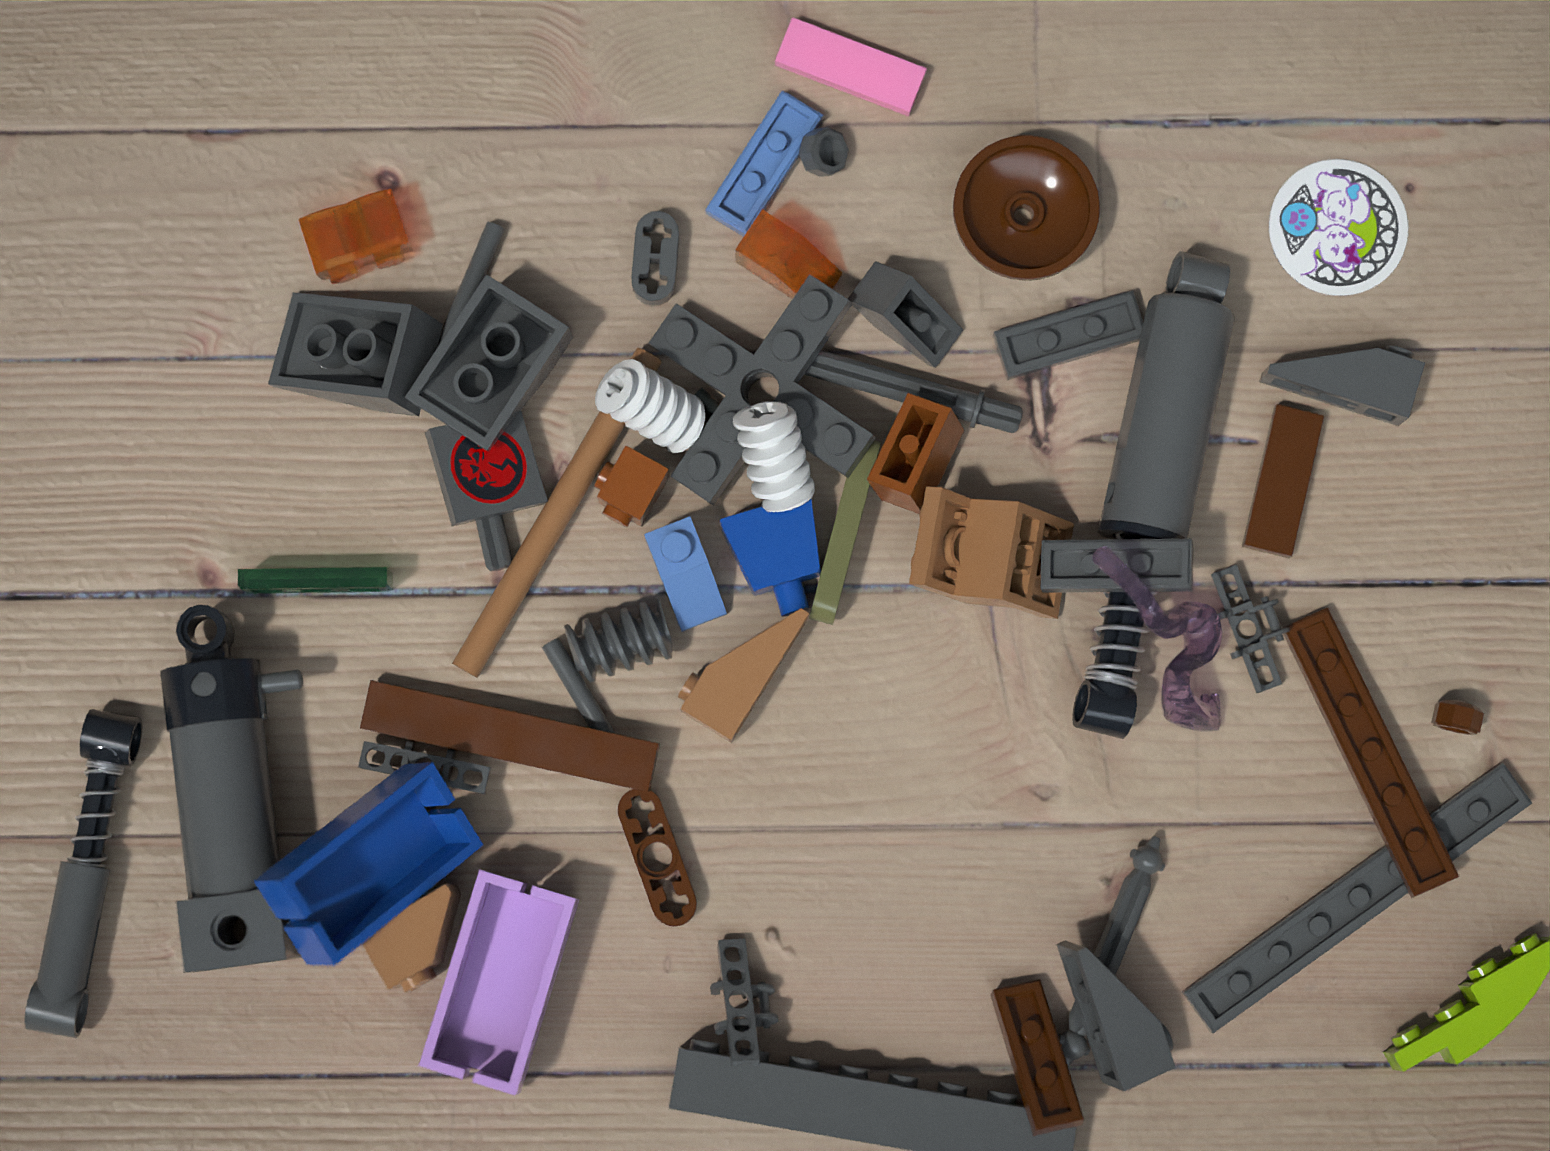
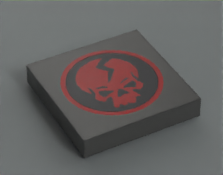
(483, 482)

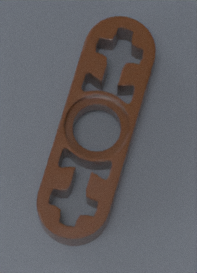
(658, 896)

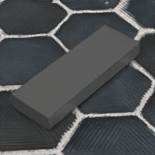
(1069, 335)
(1159, 563)

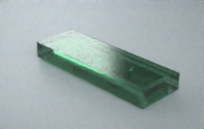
(315, 580)

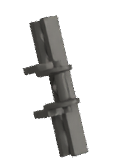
(1259, 638)
(412, 757)
(742, 1028)

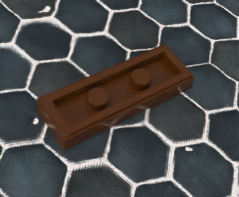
(1283, 481)
(1037, 1057)

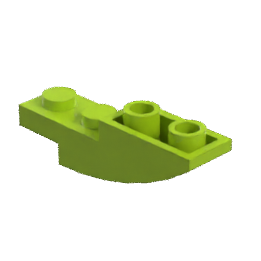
(1494, 999)

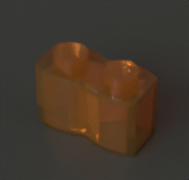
(356, 236)

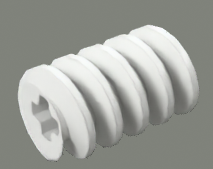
(651, 405)
(774, 455)

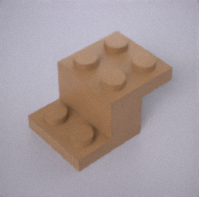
(985, 551)

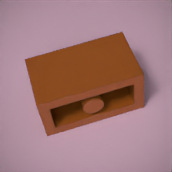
(915, 452)

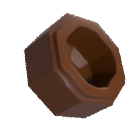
(1458, 717)

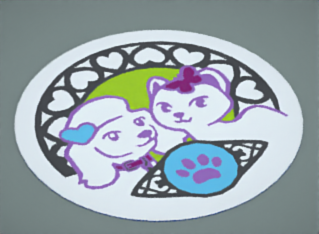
(1338, 227)

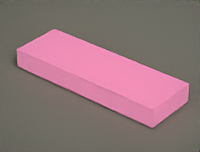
(850, 66)

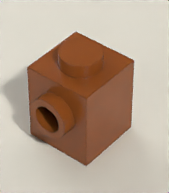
(630, 487)

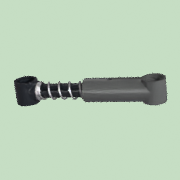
(60, 994)

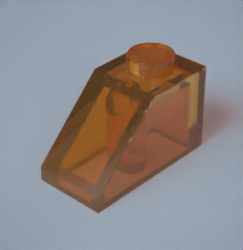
(783, 256)

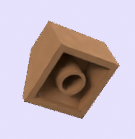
(415, 940)

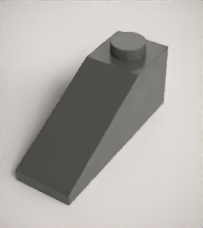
(1363, 381)
(1122, 1032)

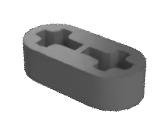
(644, 257)

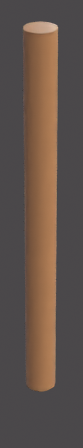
(543, 536)

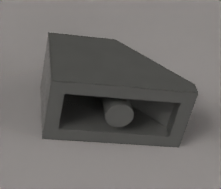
(905, 313)

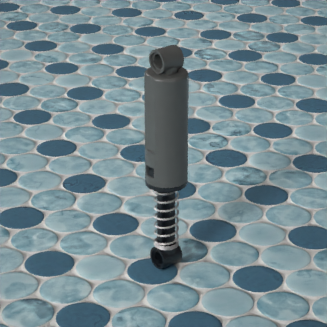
(1157, 463)

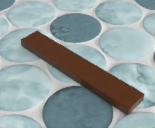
(510, 735)
(1370, 753)

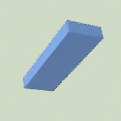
(763, 163)

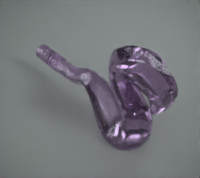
(1201, 637)

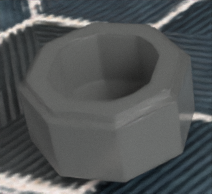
(823, 151)

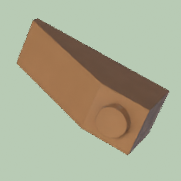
(735, 682)

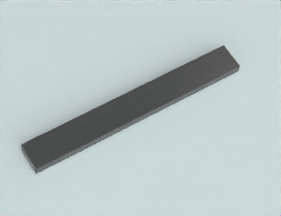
(1347, 904)

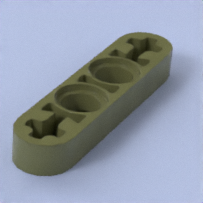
(843, 539)

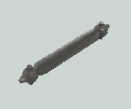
(1117, 934)

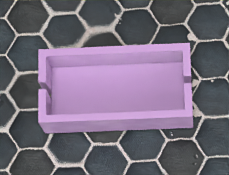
(499, 982)

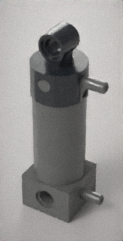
(223, 797)

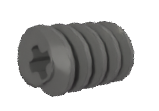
(620, 641)

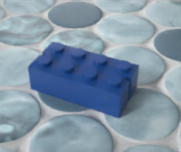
(368, 864)

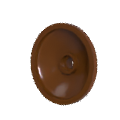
(1029, 176)

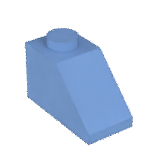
(685, 574)

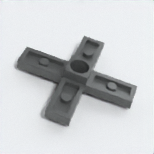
(733, 370)

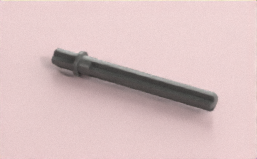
(896, 385)

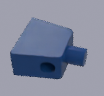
(775, 552)

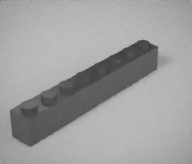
(852, 1105)

